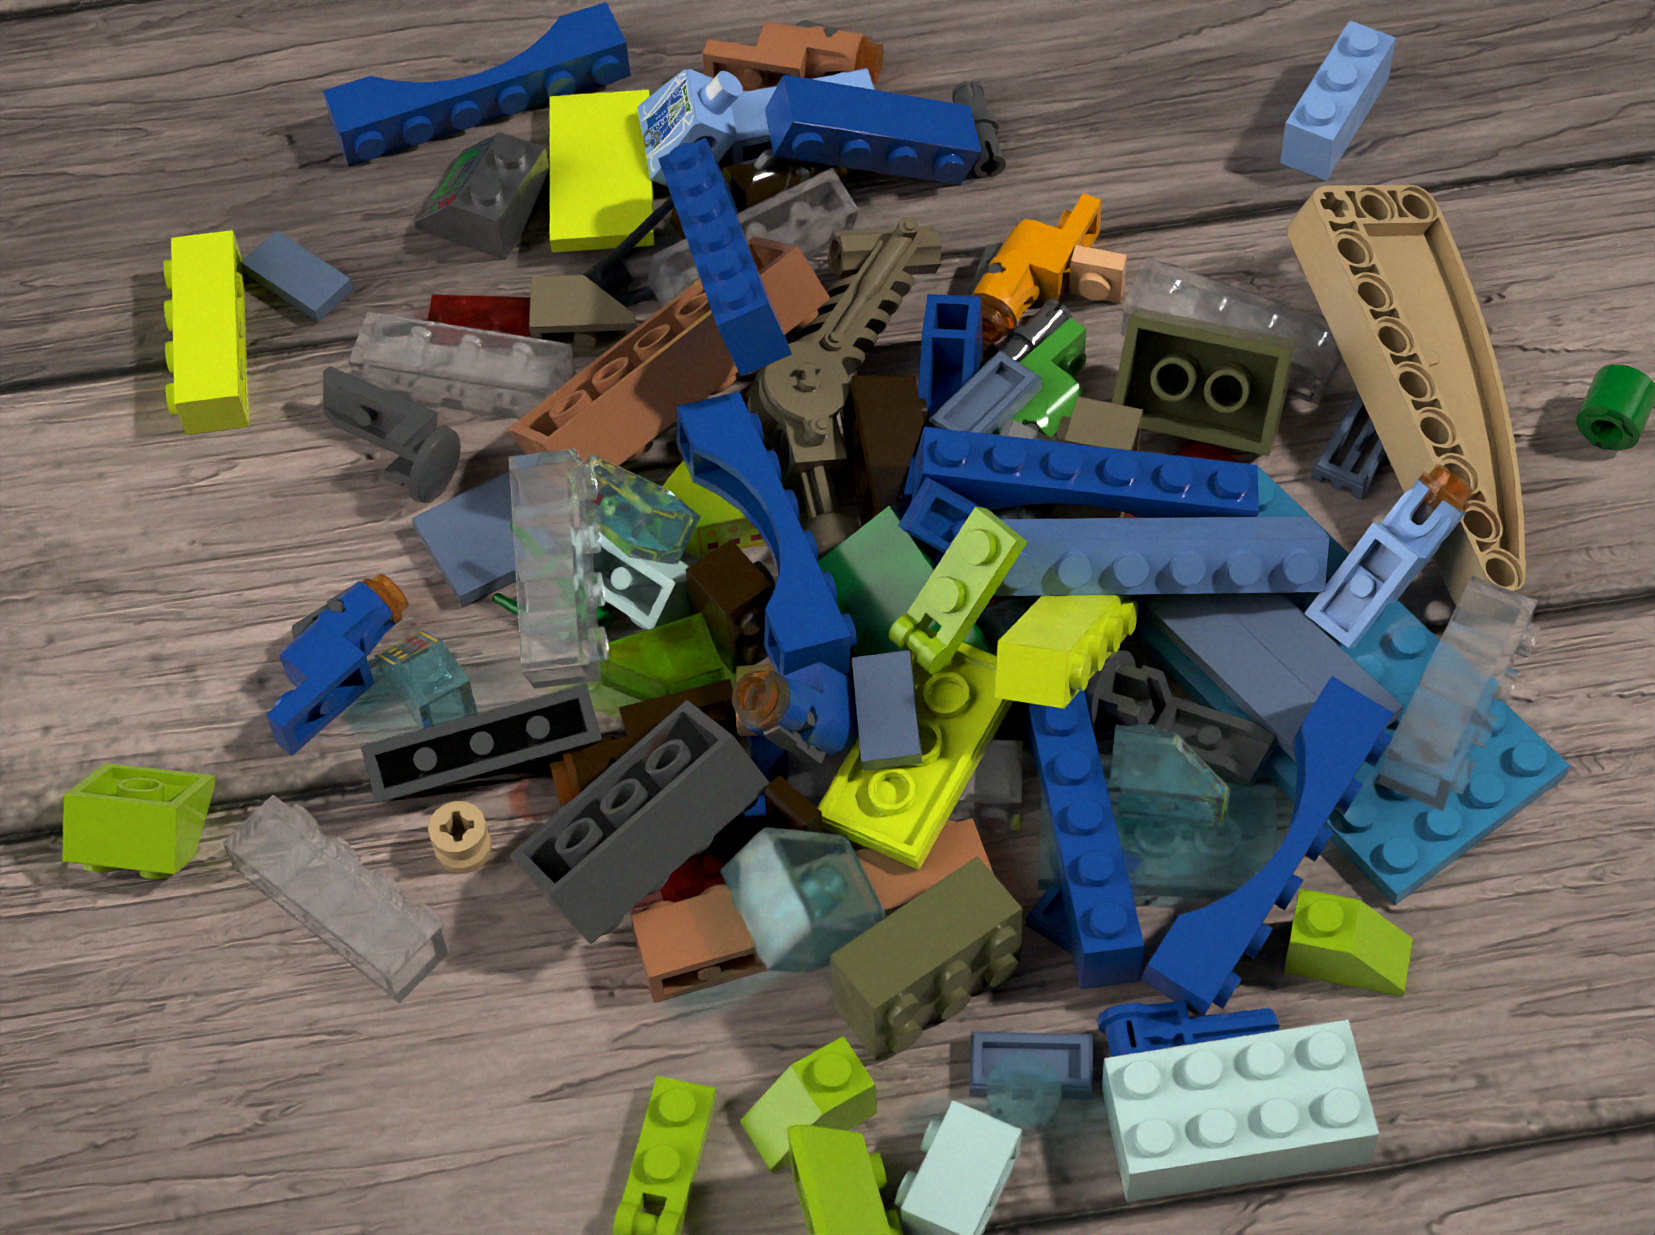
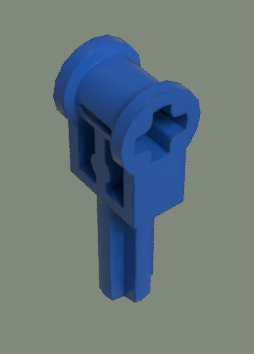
(1158, 1026)

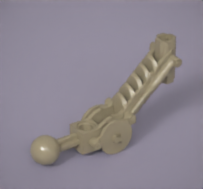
(807, 389)

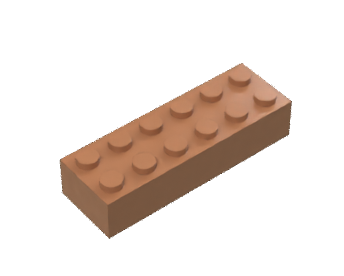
(663, 363)

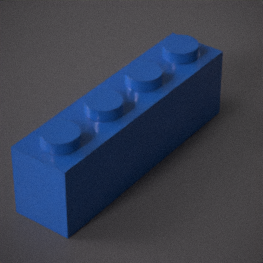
(872, 130)

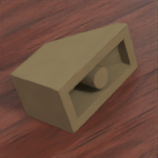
(577, 313)

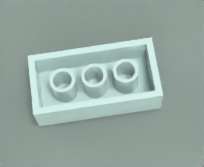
(1238, 1110)

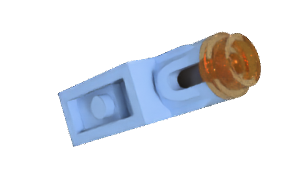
(1390, 555)

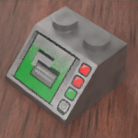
(489, 195)

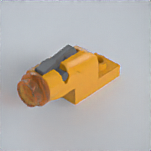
(1031, 265)

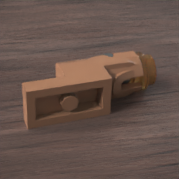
(794, 50)

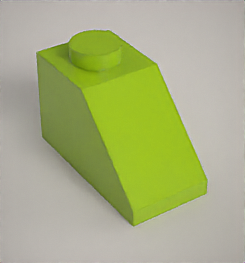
(1347, 944)
(819, 1091)

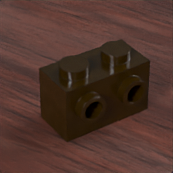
(733, 603)

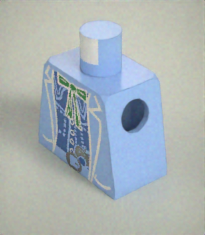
(686, 112)

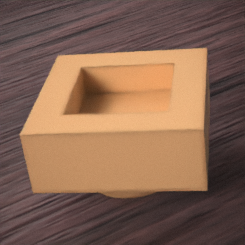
(1097, 274)

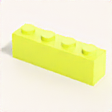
(207, 333)
(1061, 646)

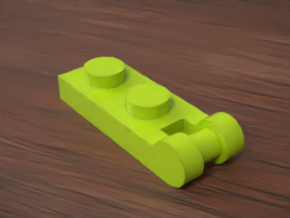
(958, 589)
(666, 1158)

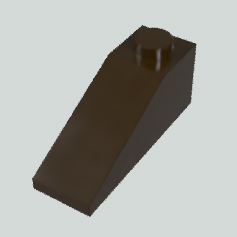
(880, 435)

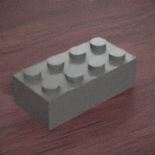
(641, 821)

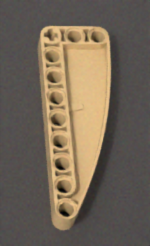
(1419, 360)

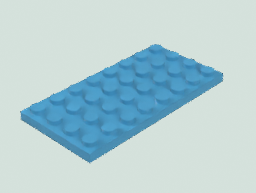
(1384, 832)

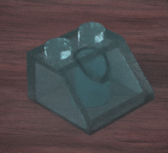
(801, 896)

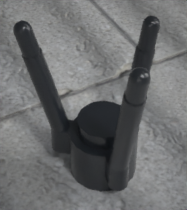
(613, 275)

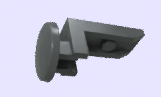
(408, 429)
(1136, 696)

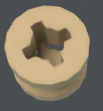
(471, 845)

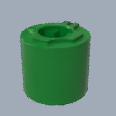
(1616, 407)

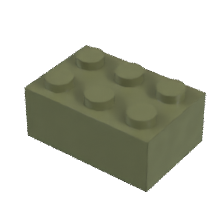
(1204, 380)
(927, 959)

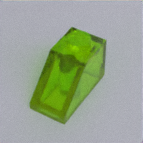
(663, 660)

